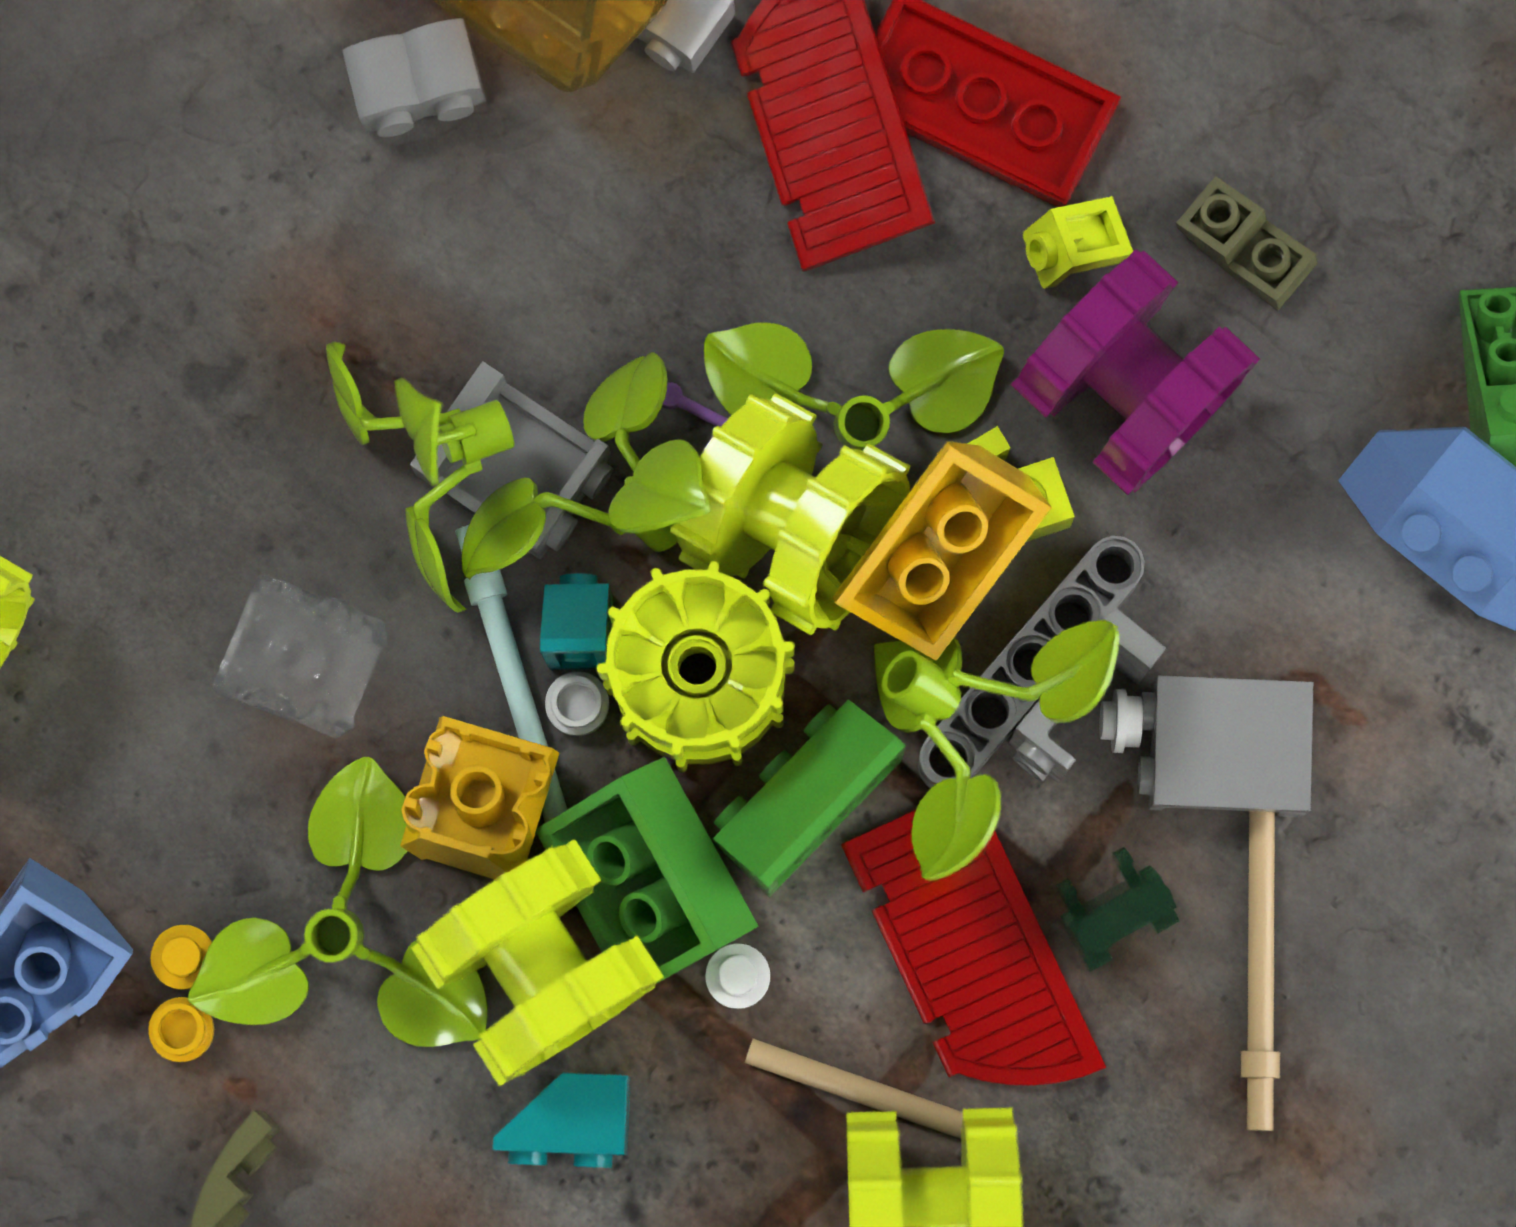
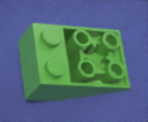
(1490, 365)

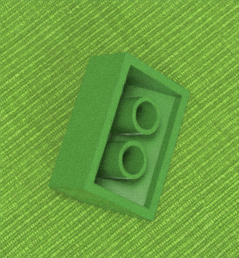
(807, 794)
(654, 870)

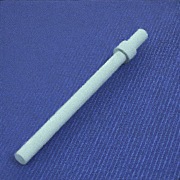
(487, 592)

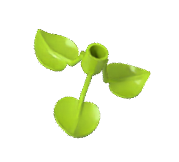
(941, 374)
(463, 435)
(658, 495)
(916, 691)
(254, 973)

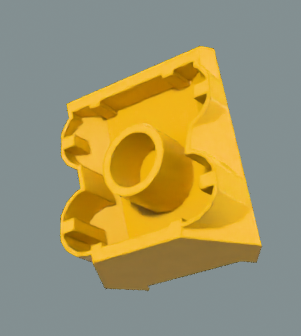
(477, 799)

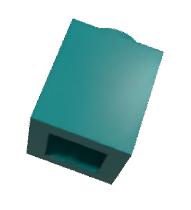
(571, 1116)

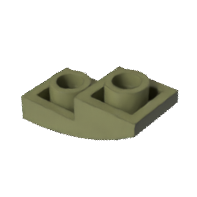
(1246, 244)
(223, 1192)

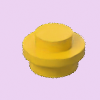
(179, 955)
(180, 1030)

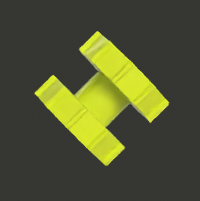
(768, 499)
(689, 616)
(521, 938)
(976, 1194)

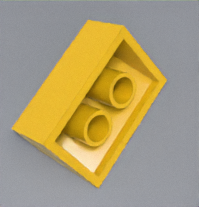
(944, 547)

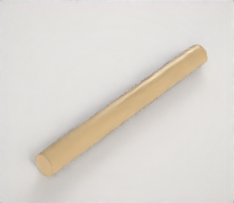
(855, 1087)

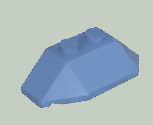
(1446, 509)

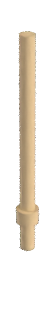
(1260, 1061)

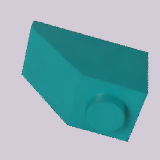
(575, 622)

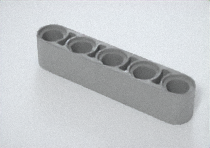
(1081, 587)

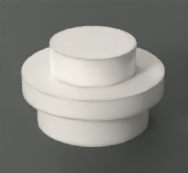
(577, 703)
(1121, 721)
(738, 976)

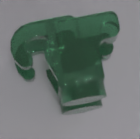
(1117, 911)

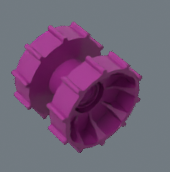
(1134, 370)

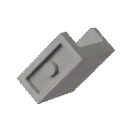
(544, 450)
(1228, 745)
(1034, 748)

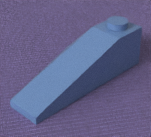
(53, 957)

